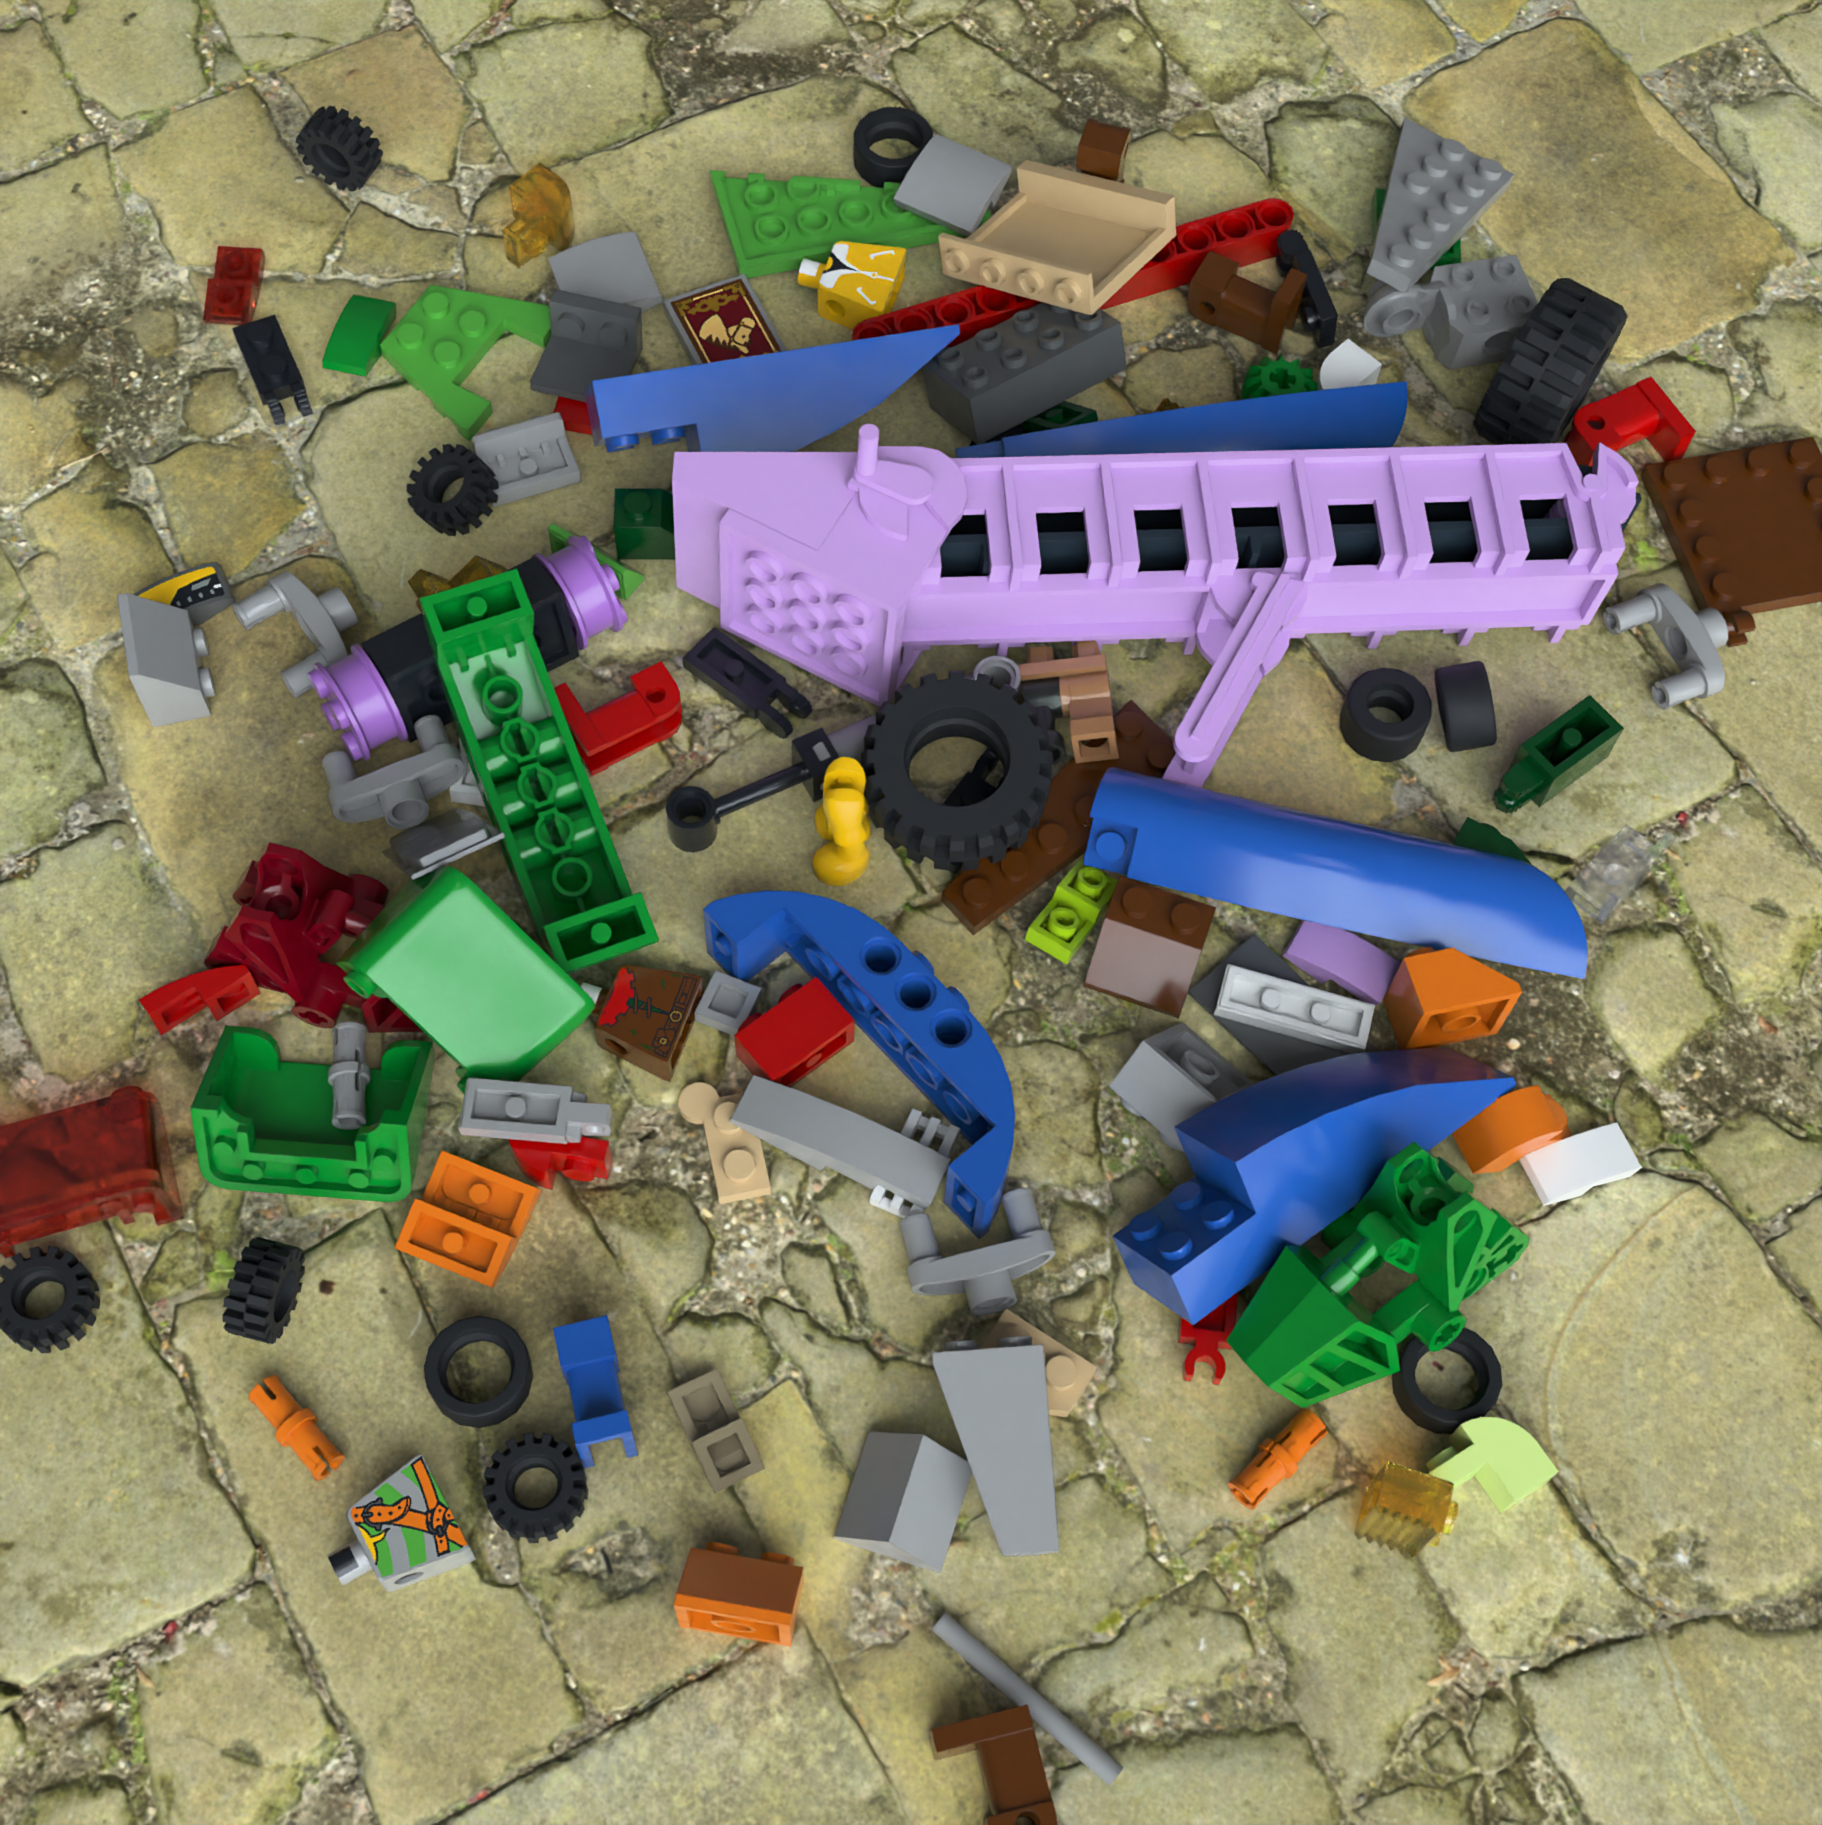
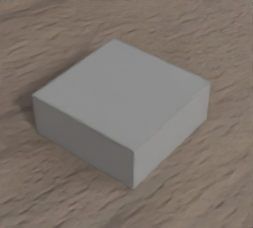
(727, 1003)

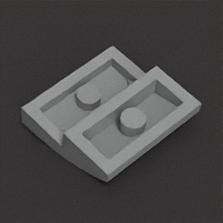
(952, 185)
(609, 270)

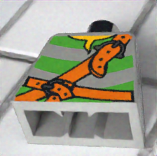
(402, 1532)

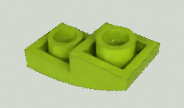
(1072, 912)

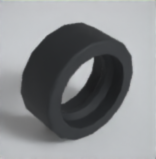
(888, 124)
(458, 1336)
(1435, 1418)

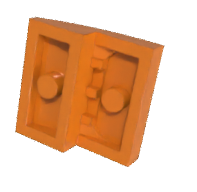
(468, 1219)

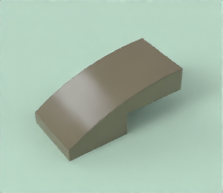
(715, 1430)

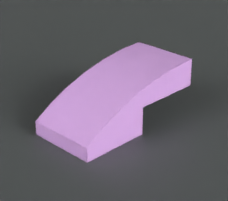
(1344, 958)

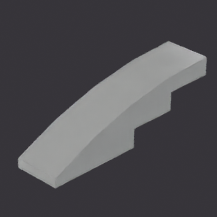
(841, 1140)

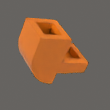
(1511, 1129)

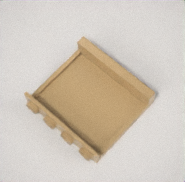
(1063, 238)

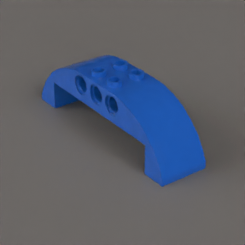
(899, 1009)

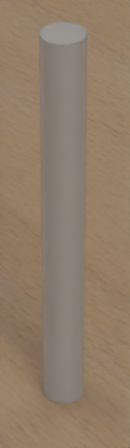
(1022, 1693)

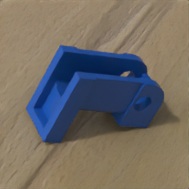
(591, 1372)

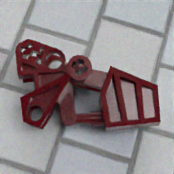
(289, 918)

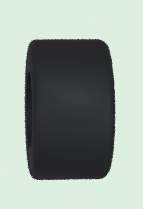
(1390, 690)
(1465, 706)

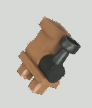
(1075, 690)

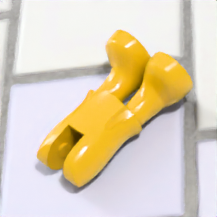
(844, 822)

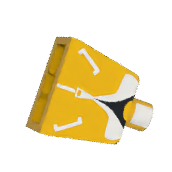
(856, 281)

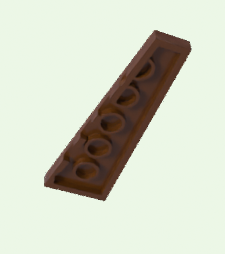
(1063, 831)

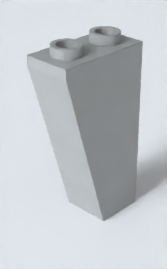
(1005, 1431)

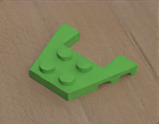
(449, 336)

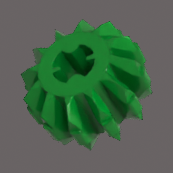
(1277, 378)

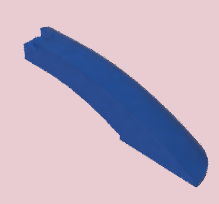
(1334, 872)

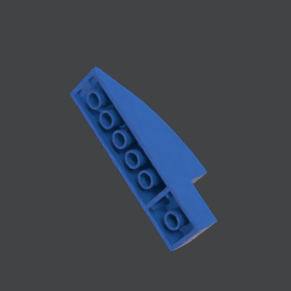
(761, 399)
(1290, 1162)

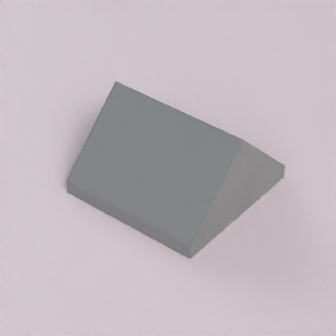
(905, 1499)

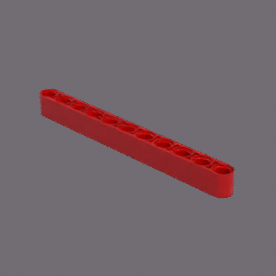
(1239, 234)

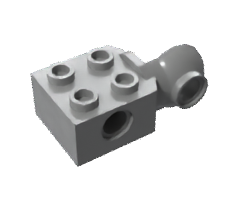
(1464, 310)

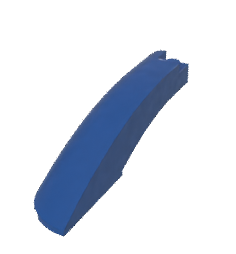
(1296, 421)

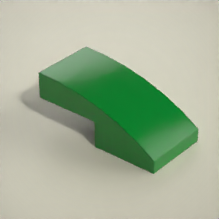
(358, 335)

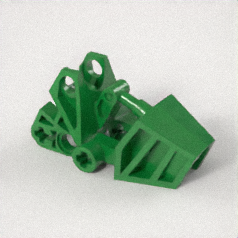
(1421, 1216)

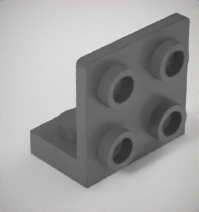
(587, 344)

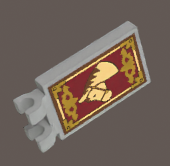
(722, 322)

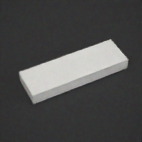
(1294, 1009)

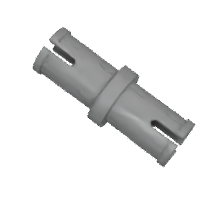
(349, 1075)

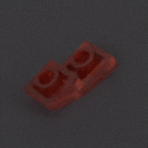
(235, 286)

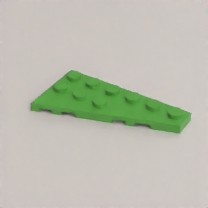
(783, 222)

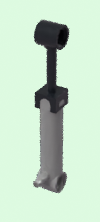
(810, 760)

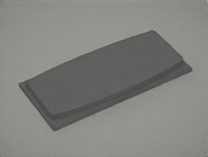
(440, 842)
(1274, 1050)

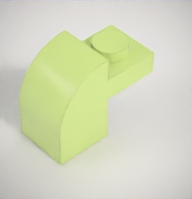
(1499, 1456)

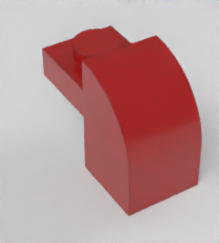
(576, 1160)

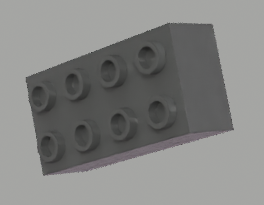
(1022, 368)

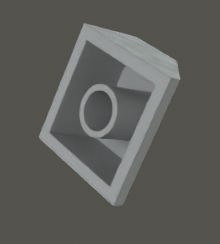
(165, 660)
(1175, 1079)

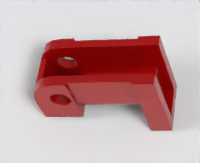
(1628, 418)
(626, 722)

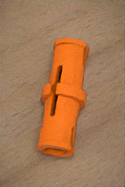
(296, 1427)
(1277, 1458)

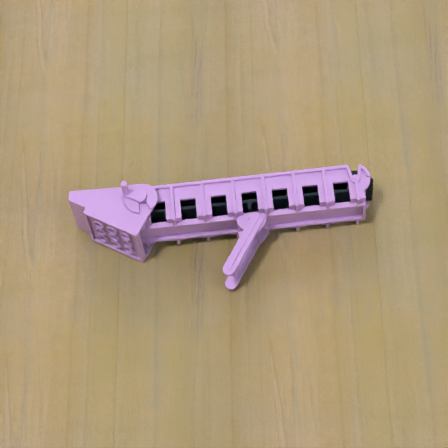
(901, 549)

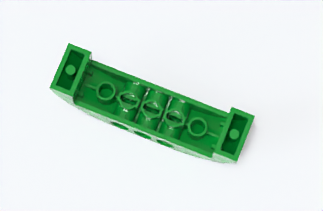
(532, 774)

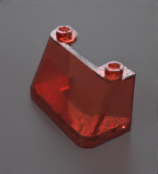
(86, 1168)

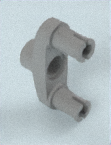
(318, 617)
(1687, 636)
(400, 788)
(983, 1272)

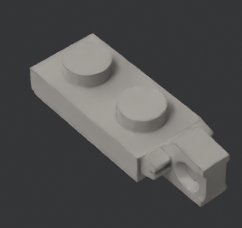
(531, 1112)

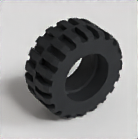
(1550, 366)
(956, 710)

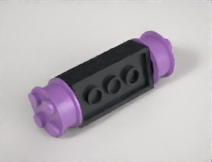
(395, 678)

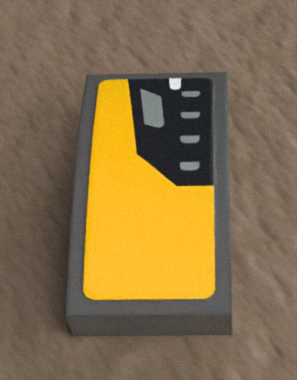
(199, 590)

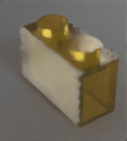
(1406, 1510)

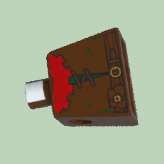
(646, 1016)

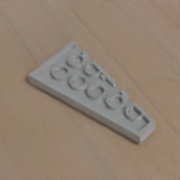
(1429, 203)

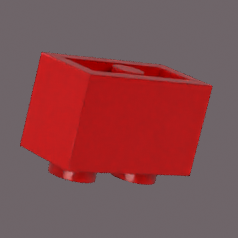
(794, 1034)

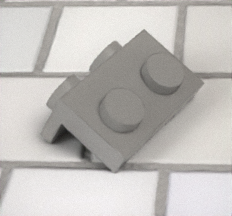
(528, 457)

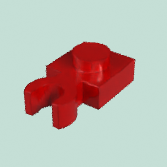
(1207, 1337)

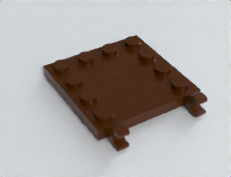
(1744, 527)

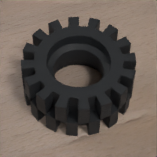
(339, 148)
(436, 477)
(263, 1290)
(67, 1320)
(514, 1461)

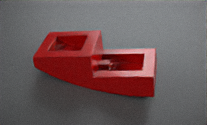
(216, 989)

